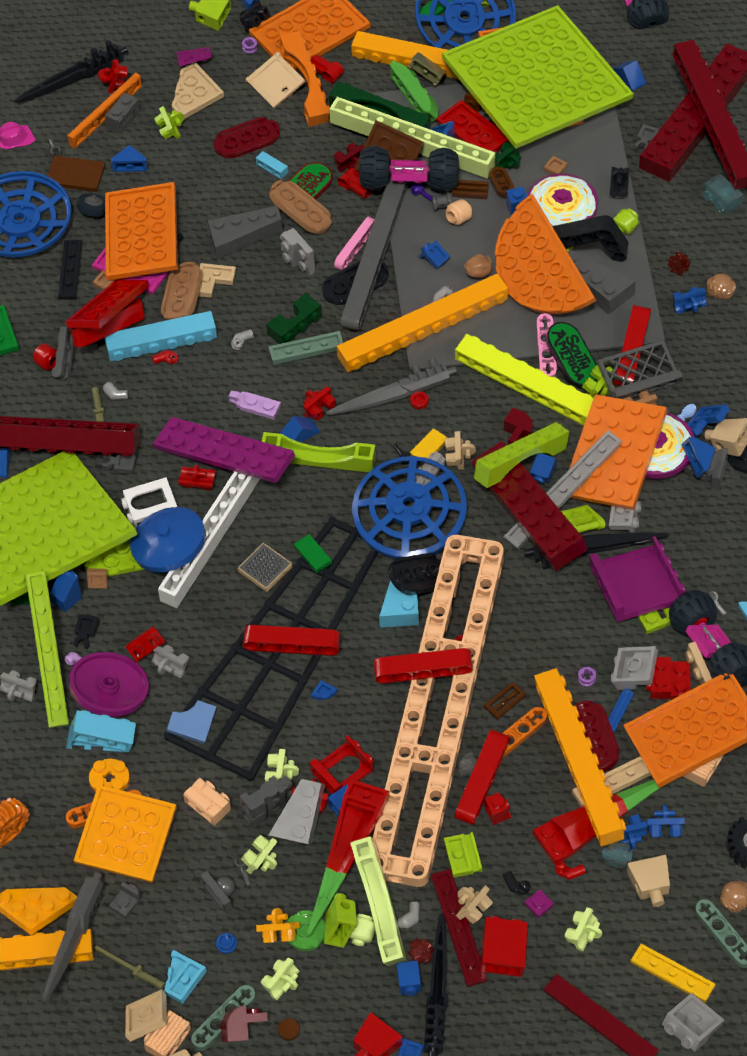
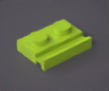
(462, 854)

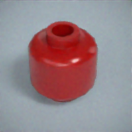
(45, 357)

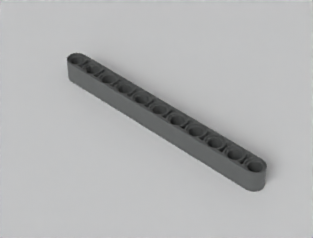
(373, 255)

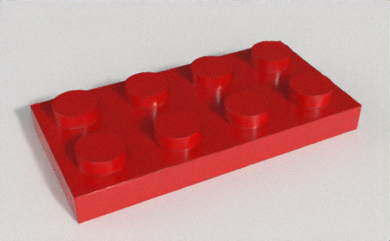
(473, 127)

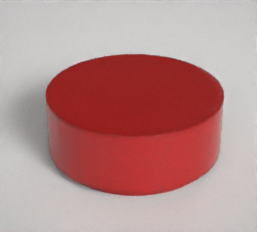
(419, 400)

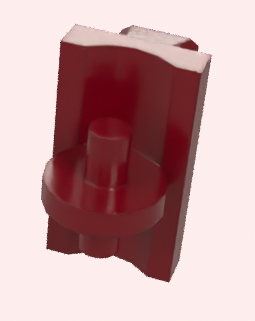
(348, 160)

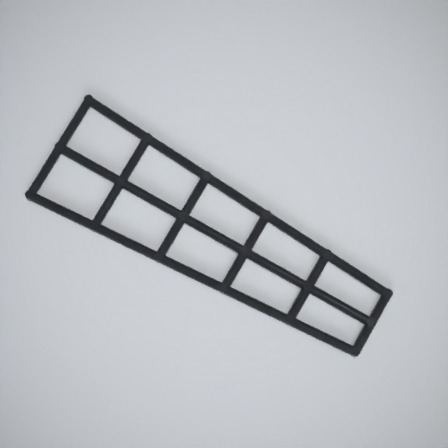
(268, 664)

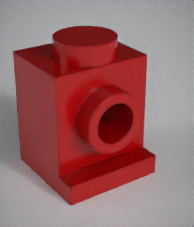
(497, 808)

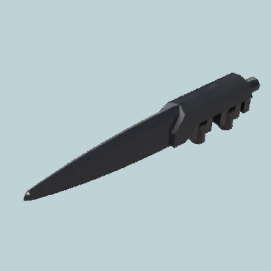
(78, 71)
(603, 542)
(436, 998)

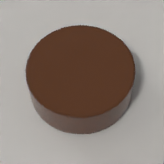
(288, 1029)

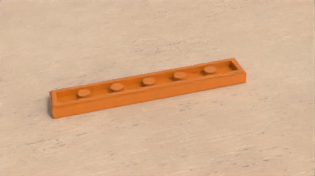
(97, 117)

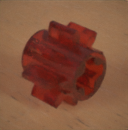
(679, 263)
(420, 951)

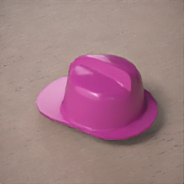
(15, 135)

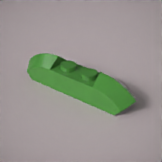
(412, 90)

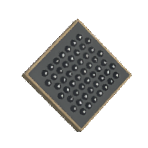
(265, 567)

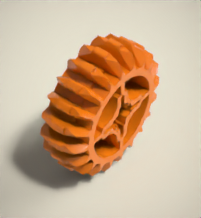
(12, 819)

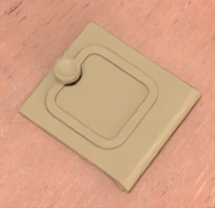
(273, 78)

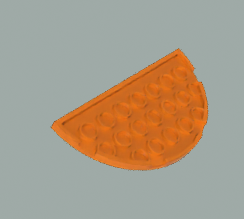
(537, 263)

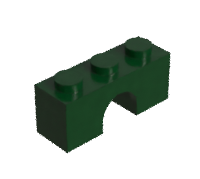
(306, 311)

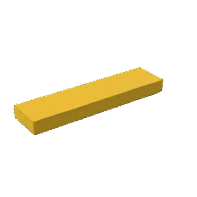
(672, 973)

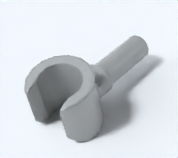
(714, 595)

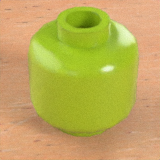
(627, 220)

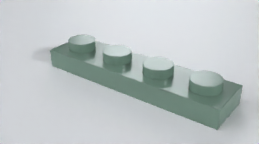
(305, 347)

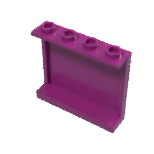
(637, 581)

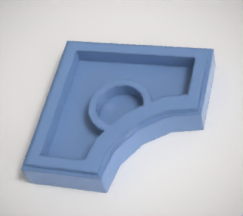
(192, 723)

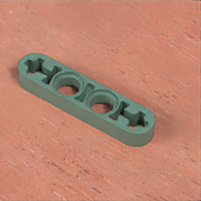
(721, 935)
(218, 1016)

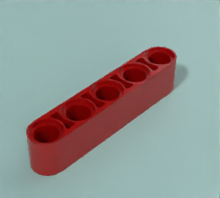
(127, 316)
(634, 339)
(291, 640)
(423, 665)
(482, 777)

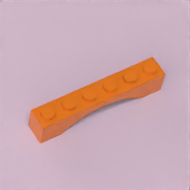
(294, 50)

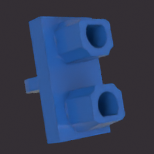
(690, 300)
(674, 824)
(634, 831)

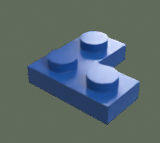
(707, 415)

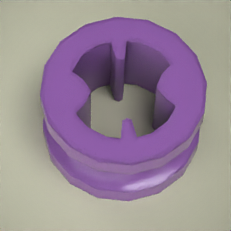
(245, 43)
(587, 670)

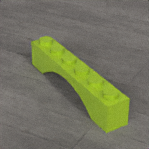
(351, 457)
(495, 466)

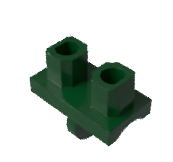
(509, 157)

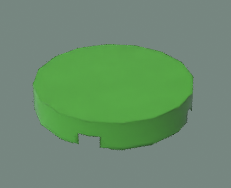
(302, 940)

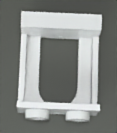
(135, 515)

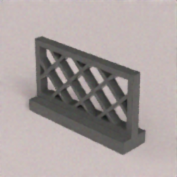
(649, 383)

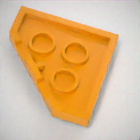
(35, 907)

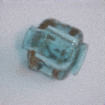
(617, 855)

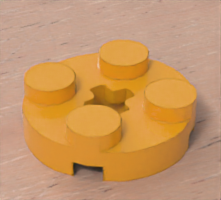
(109, 766)

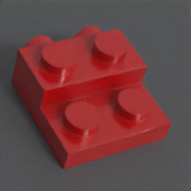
(669, 679)

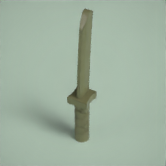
(99, 410)
(137, 971)

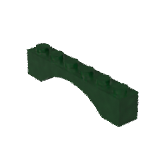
(379, 104)

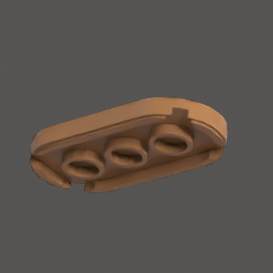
(300, 206)
(182, 291)

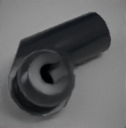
(515, 886)

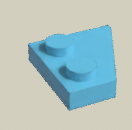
(183, 977)

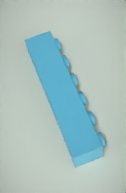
(161, 336)

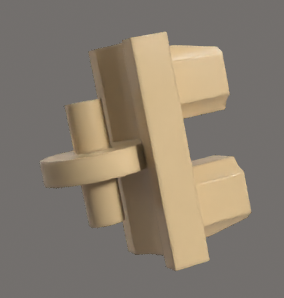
(461, 449)
(472, 900)

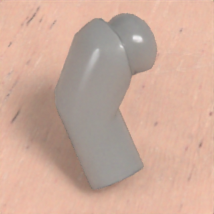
(443, 292)
(239, 339)
(113, 393)
(410, 918)

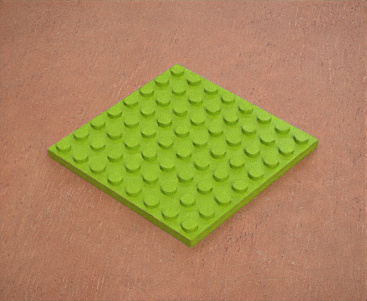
(537, 76)
(54, 521)

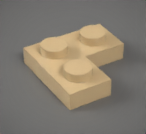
(214, 275)

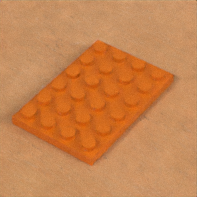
(321, 22)
(141, 231)
(623, 473)
(691, 729)

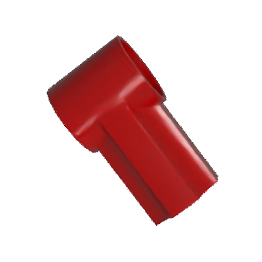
(328, 70)
(350, 181)

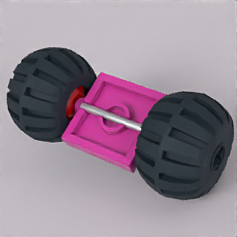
(647, 13)
(441, 169)
(694, 617)

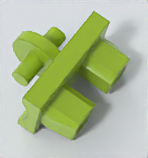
(171, 122)
(594, 387)

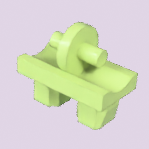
(279, 761)
(254, 861)
(587, 929)
(283, 979)

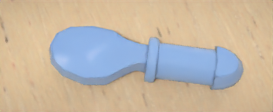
(687, 412)

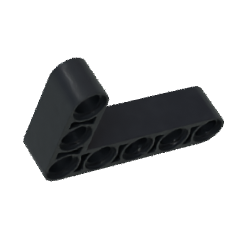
(593, 230)

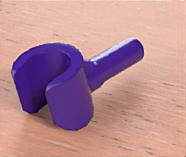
(418, 189)

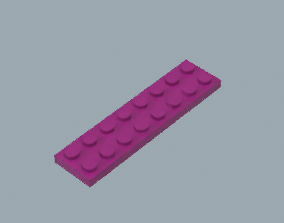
(224, 449)

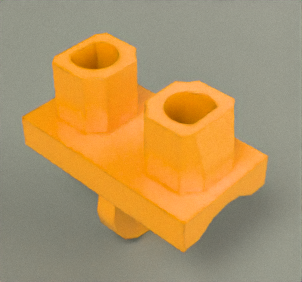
(269, 930)

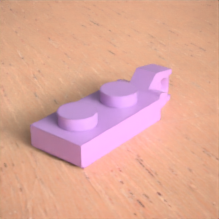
(255, 404)

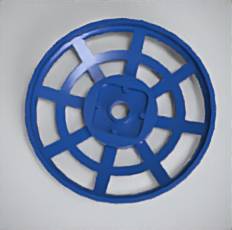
(458, 25)
(30, 214)
(411, 515)

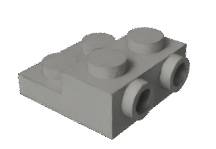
(297, 251)
(634, 667)
(692, 1022)

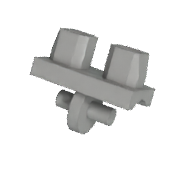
(168, 662)
(17, 687)

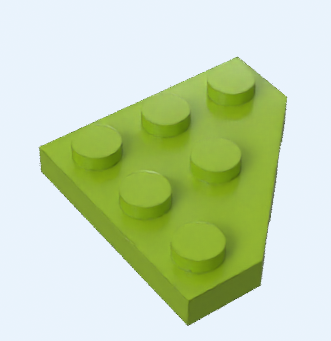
(116, 560)

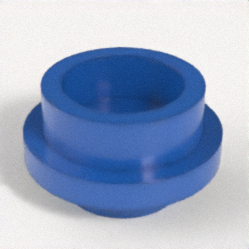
(226, 943)

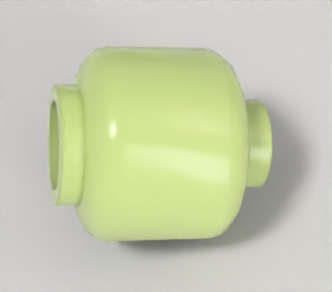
(363, 931)

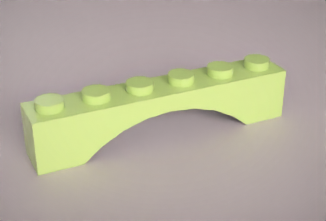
(383, 914)

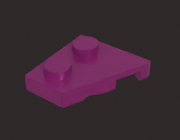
(193, 55)

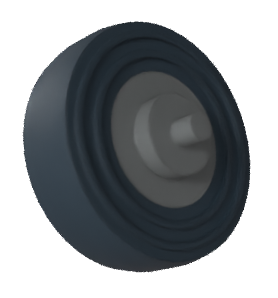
(91, 204)

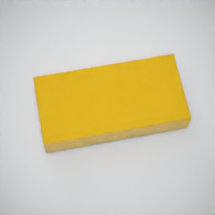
(430, 443)

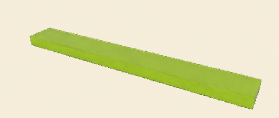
(47, 649)

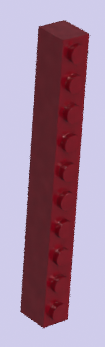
(712, 111)

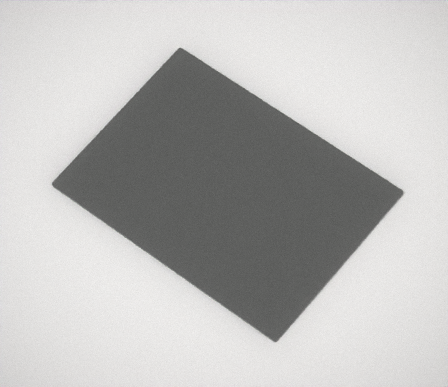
(590, 153)

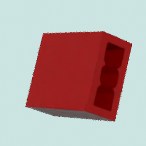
(503, 946)

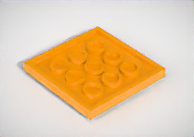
(125, 833)

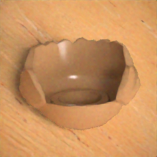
(478, 266)
(721, 286)
(734, 896)

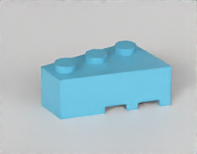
(398, 609)
(100, 731)

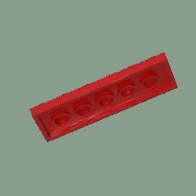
(107, 304)

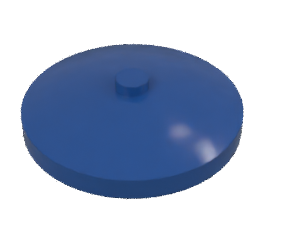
(168, 539)

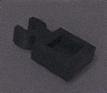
(85, 628)

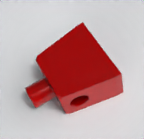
(376, 1038)

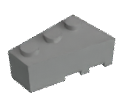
(300, 813)

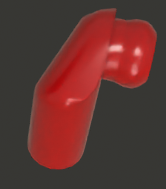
(166, 356)
(567, 872)

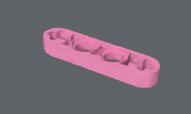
(354, 244)
(542, 346)

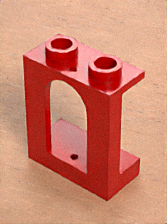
(350, 748)

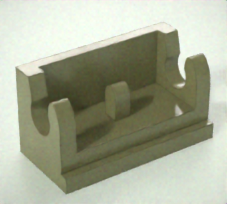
(427, 68)

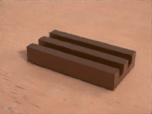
(469, 187)
(493, 711)

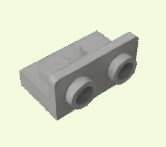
(624, 518)

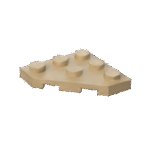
(195, 91)

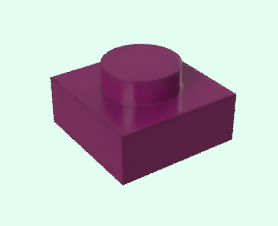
(539, 904)

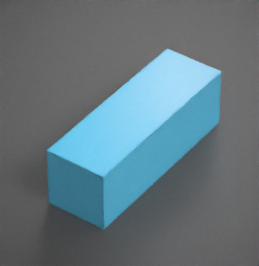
(272, 165)

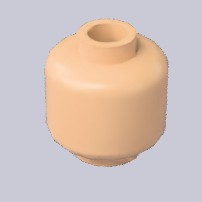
(458, 212)

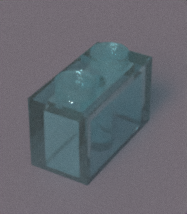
(722, 194)

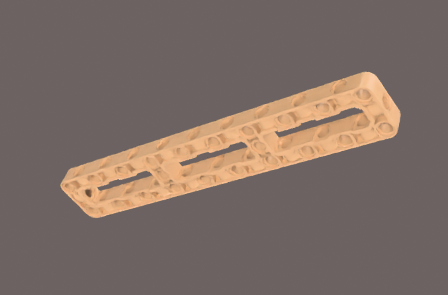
(399, 868)

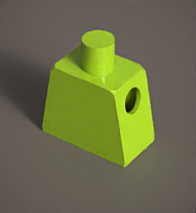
(211, 12)
(341, 912)

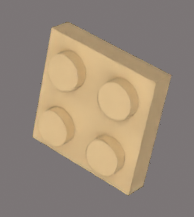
(146, 1015)

